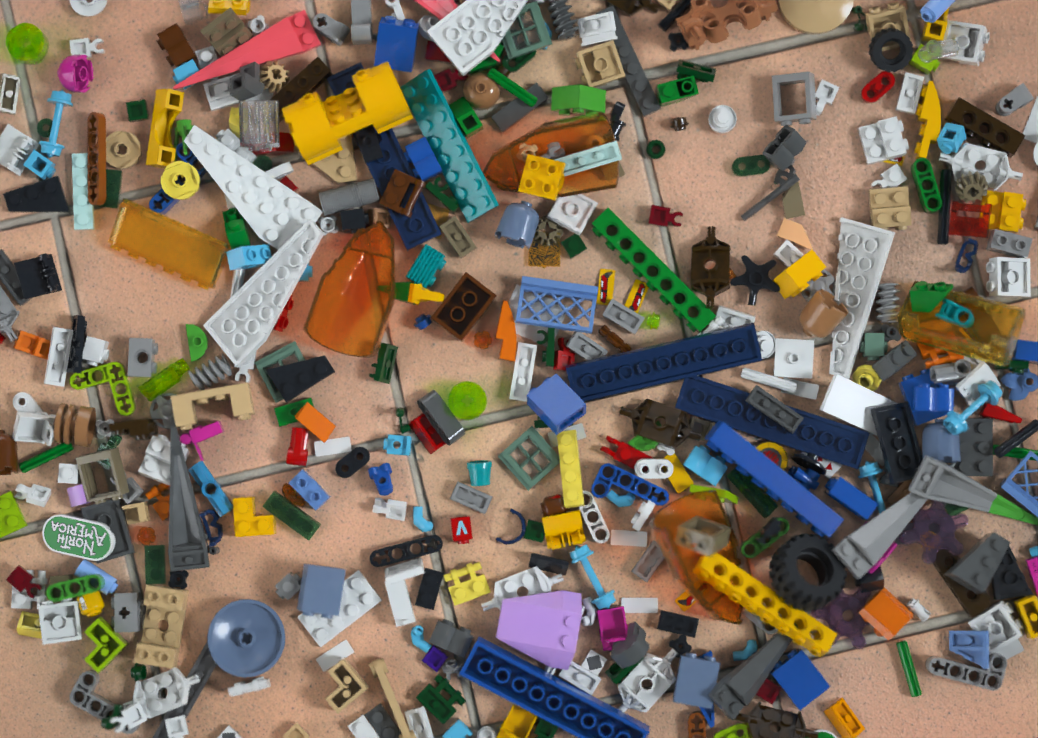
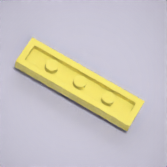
(570, 469)

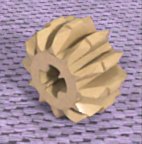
(273, 69)

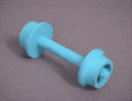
(61, 99)
(989, 392)
(869, 470)
(581, 554)

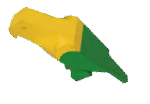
(415, 293)

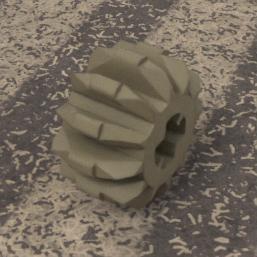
(971, 186)

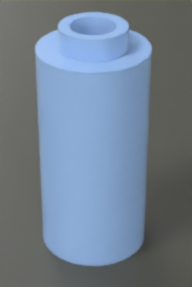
(934, 9)
(87, 568)

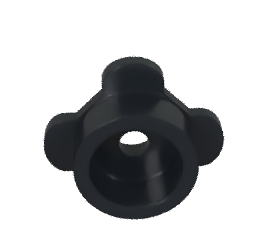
(674, 45)
(173, 579)
(675, 645)

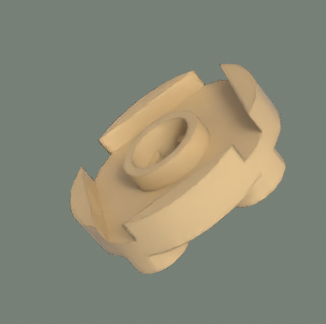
(133, 150)

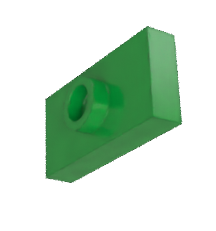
(286, 413)

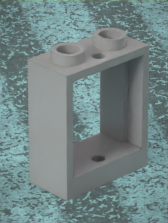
(794, 78)

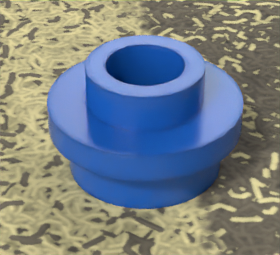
(422, 321)

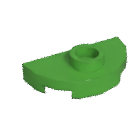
(197, 341)
(642, 443)

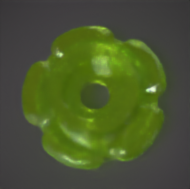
(653, 321)

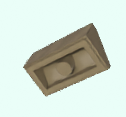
(9, 93)

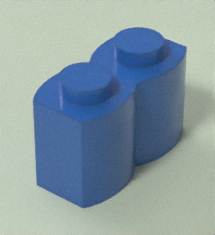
(423, 159)
(933, 399)

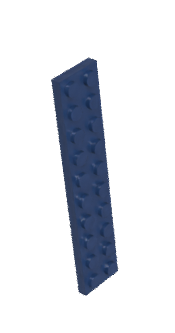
(421, 225)
(665, 362)
(813, 435)

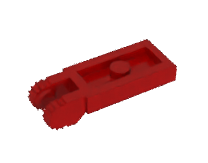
(625, 453)

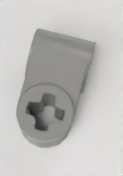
(333, 31)
(1015, 99)

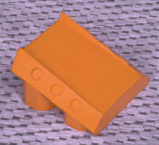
(885, 614)

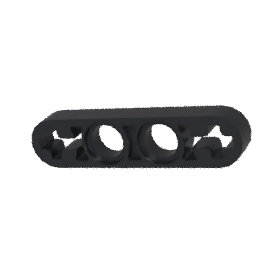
(407, 554)

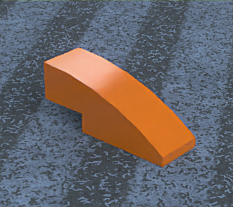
(507, 333)

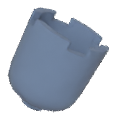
(518, 224)
(940, 443)

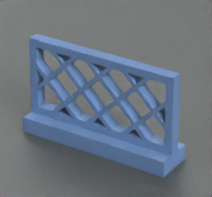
(562, 290)
(1017, 491)

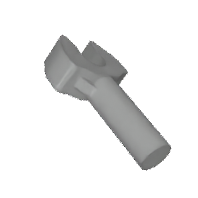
(551, 154)

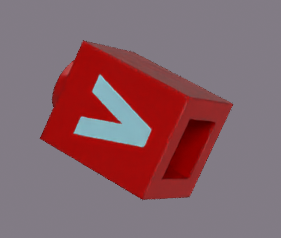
(461, 529)

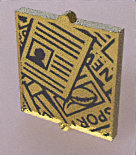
(544, 255)

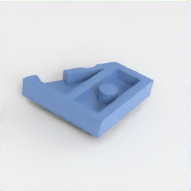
(971, 645)

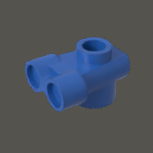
(382, 478)
(807, 478)

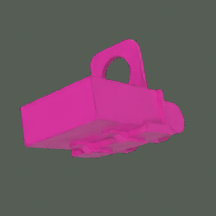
(200, 434)
(612, 626)

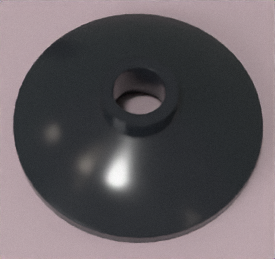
(809, 461)

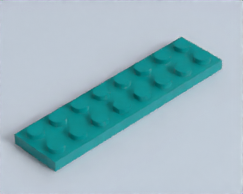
(449, 146)

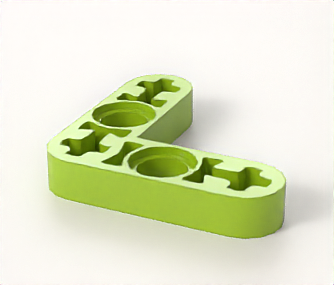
(108, 377)

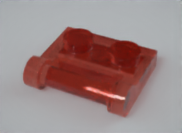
(969, 225)

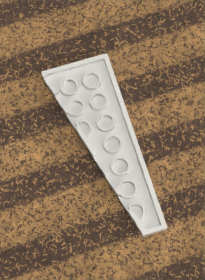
(860, 268)

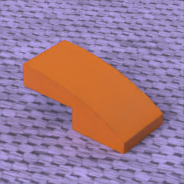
(32, 344)

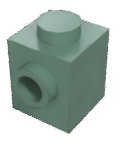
(873, 346)

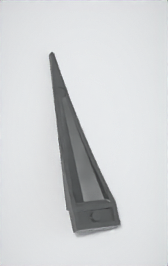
(186, 534)
(744, 681)

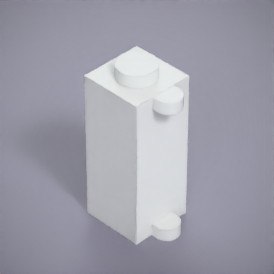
(400, 603)

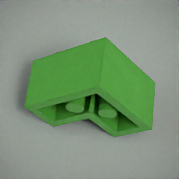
(578, 100)

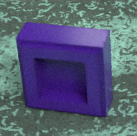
(435, 658)

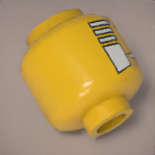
(90, 604)

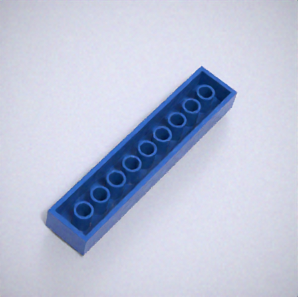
(547, 695)

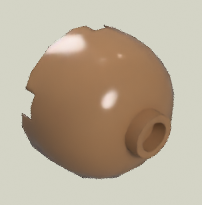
(481, 91)

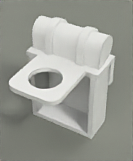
(34, 427)

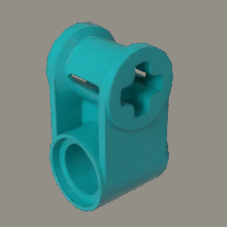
(952, 312)

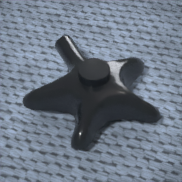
(756, 278)

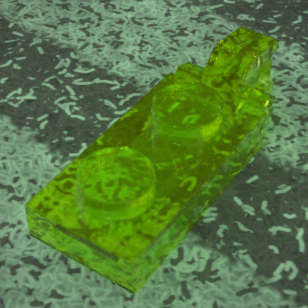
(164, 380)

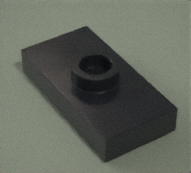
(369, 144)
(677, 623)

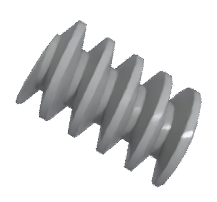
(887, 303)
(210, 373)

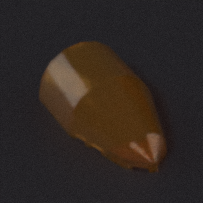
(574, 136)
(356, 295)
(683, 560)

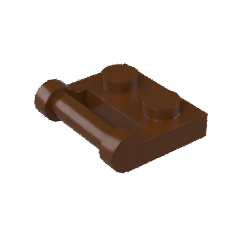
(396, 191)

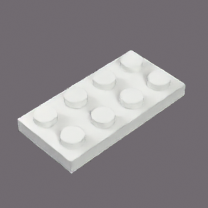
(356, 600)

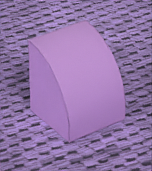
(77, 496)

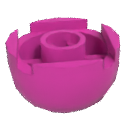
(75, 73)

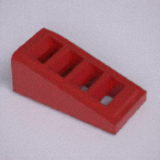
(998, 413)

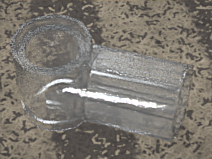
(938, 50)

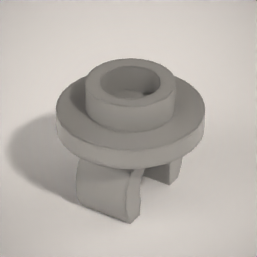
(451, 666)

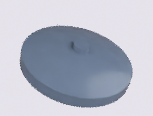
(246, 638)

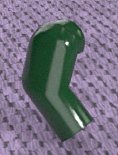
(105, 723)

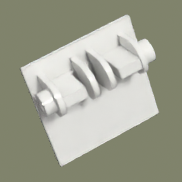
(15, 149)

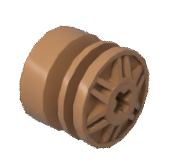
(79, 425)

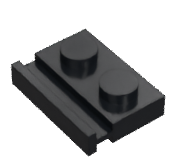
(770, 529)

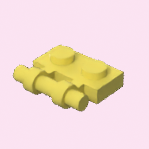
(468, 589)

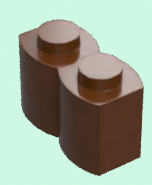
(176, 45)

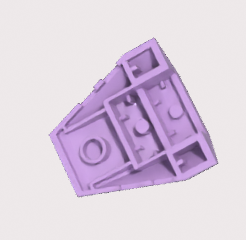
(542, 626)

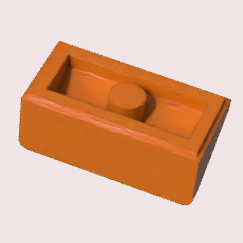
(315, 422)

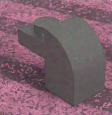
(247, 83)
(632, 649)

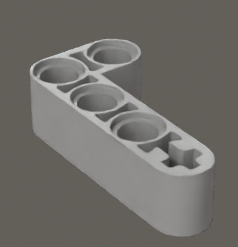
(361, 22)
(964, 670)
(90, 696)

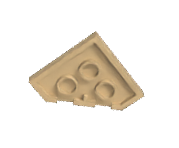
(341, 164)

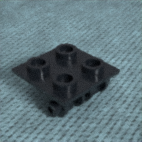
(38, 276)

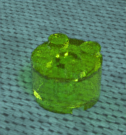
(23, 34)
(476, 407)

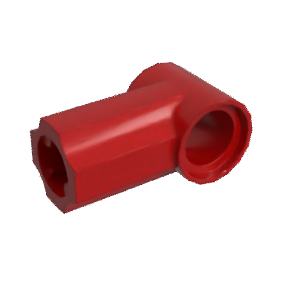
(298, 452)

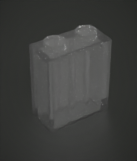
(259, 124)

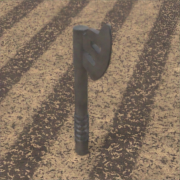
(784, 185)

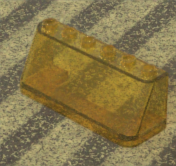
(168, 244)
(988, 339)

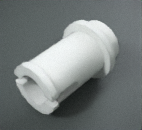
(915, 607)

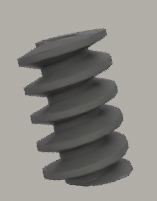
(563, 21)

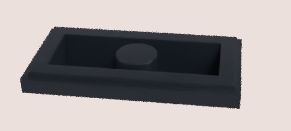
(548, 564)

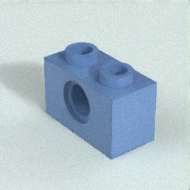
(309, 489)

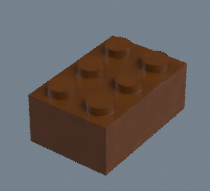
(463, 307)

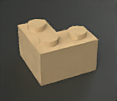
(350, 685)

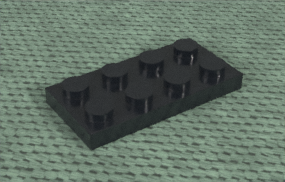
(897, 441)

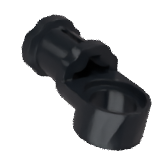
(617, 124)

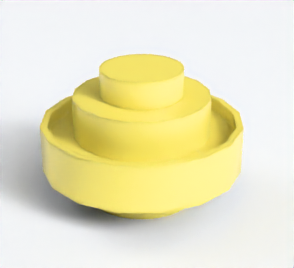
(866, 377)

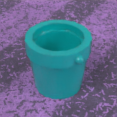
(479, 472)

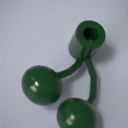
(858, 26)
(400, 413)

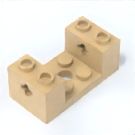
(185, 410)
(159, 646)

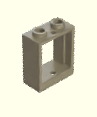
(88, 479)
(697, 531)

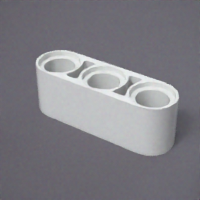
(599, 524)

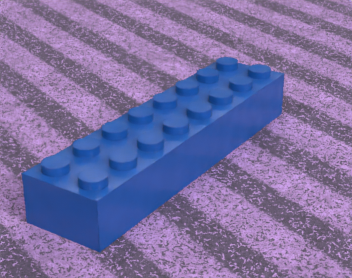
(776, 481)

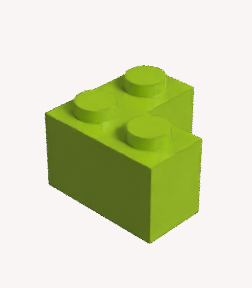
(109, 644)

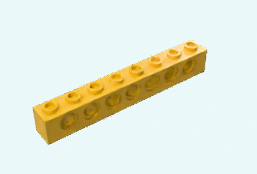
(759, 592)

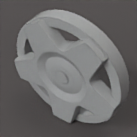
(820, 283)
(164, 410)

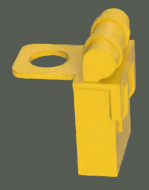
(517, 723)

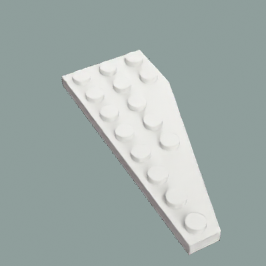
(474, 30)
(262, 200)
(253, 310)

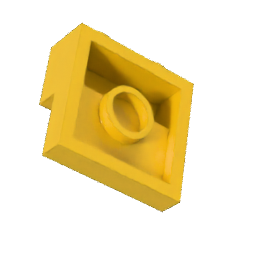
(1005, 210)

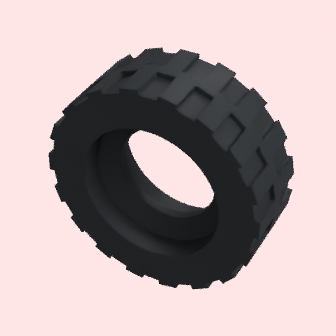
(903, 57)

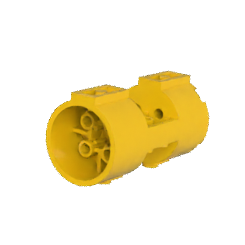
(320, 125)

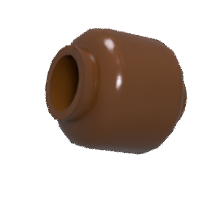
(553, 505)

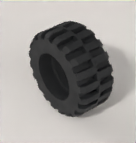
(791, 584)

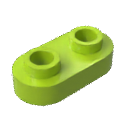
(731, 732)

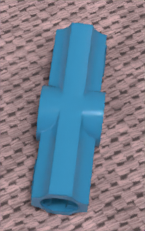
(204, 478)

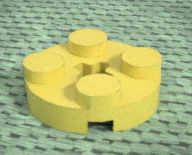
(171, 175)

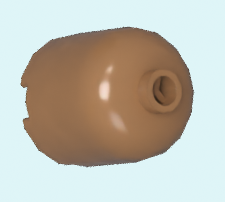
(822, 315)

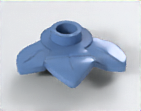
(1018, 384)

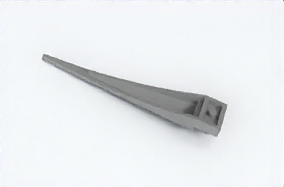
(869, 542)

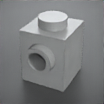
(288, 586)

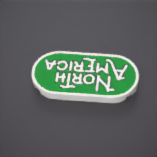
(78, 537)

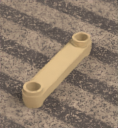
(379, 669)

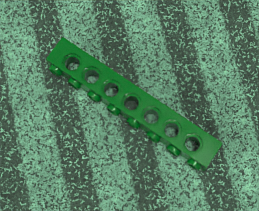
(609, 219)

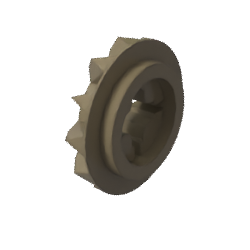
(552, 225)

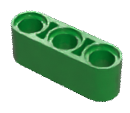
(925, 195)

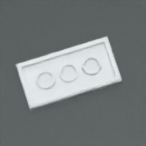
(853, 403)

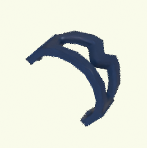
(958, 267)
(522, 533)
(212, 540)

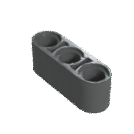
(441, 417)

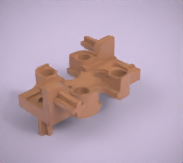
(710, 23)

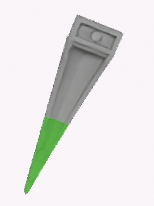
(946, 484)

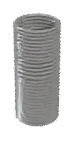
(341, 198)

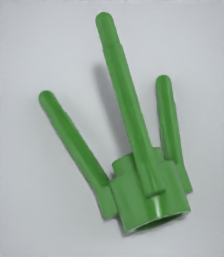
(183, 128)

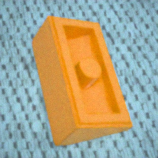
(844, 719)

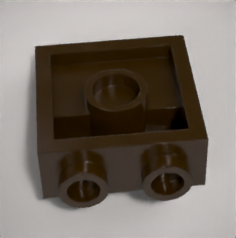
(140, 429)

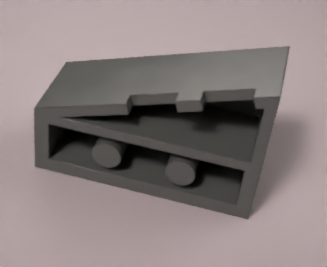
(980, 563)

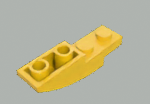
(930, 114)

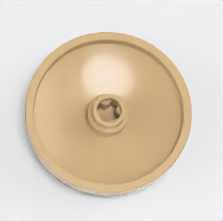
(815, 15)

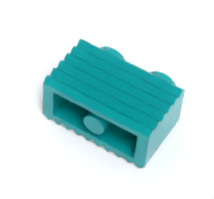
(426, 266)

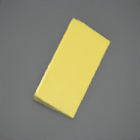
(29, 625)

